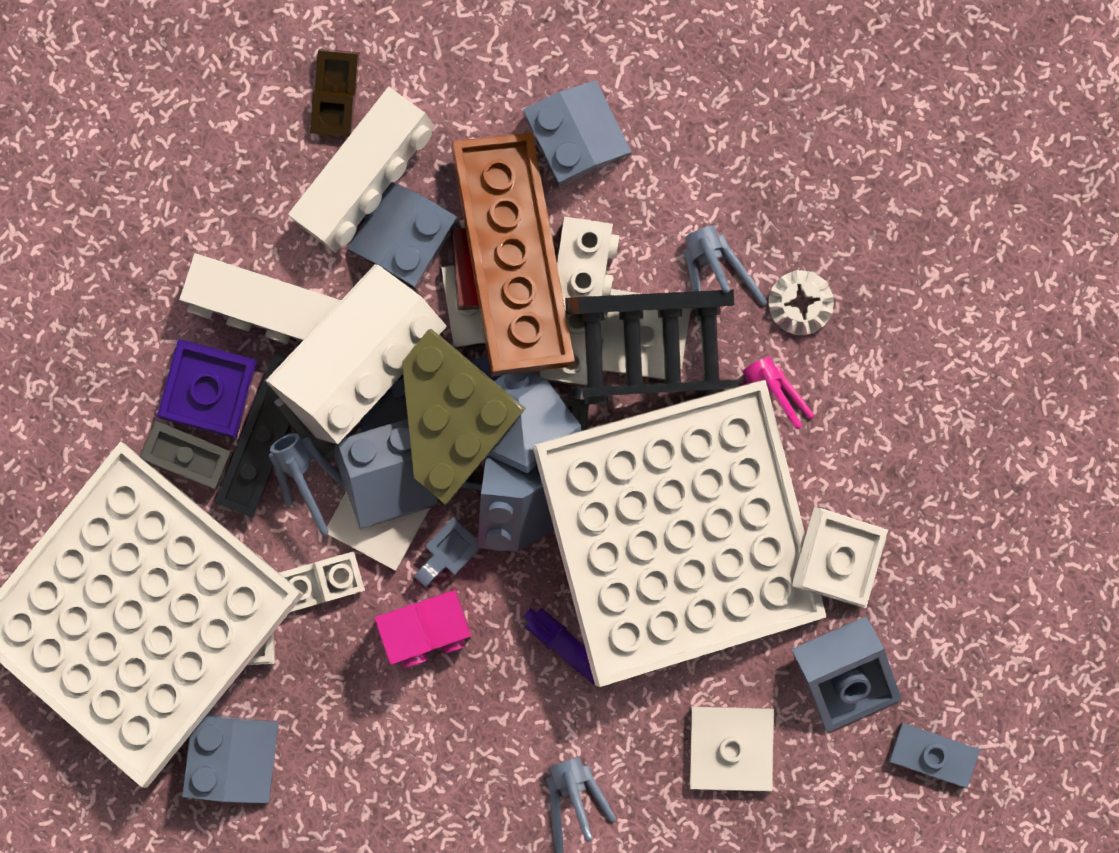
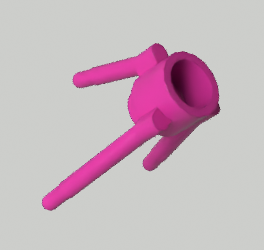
(775, 380)

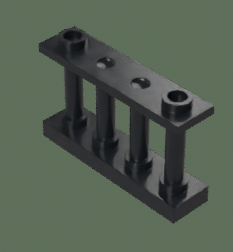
(631, 311)

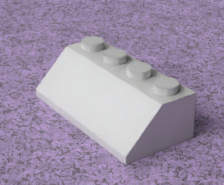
(353, 354)

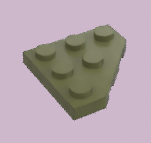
(452, 415)

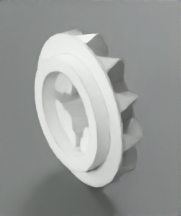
(789, 317)

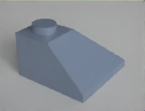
(543, 419)

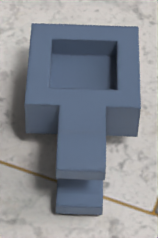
(450, 549)

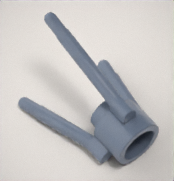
(706, 248)
(292, 457)
(570, 779)

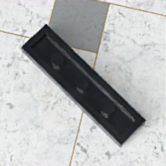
(251, 463)

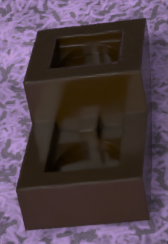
(334, 92)

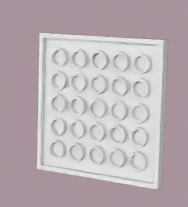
(677, 531)
(137, 614)

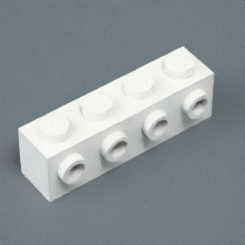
(362, 170)
(582, 271)
(253, 300)

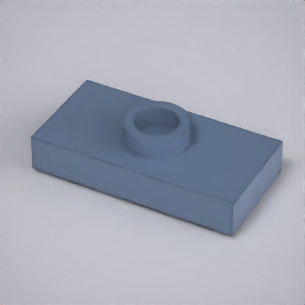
(934, 755)

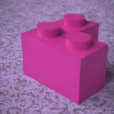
(423, 627)

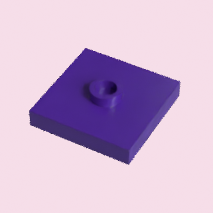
(207, 388)

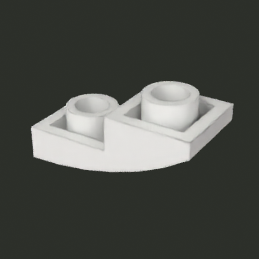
(325, 580)

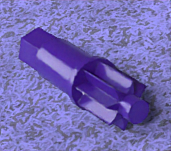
(558, 639)

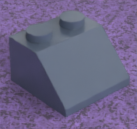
(576, 132)
(404, 234)
(380, 475)
(512, 508)
(847, 674)
(231, 759)

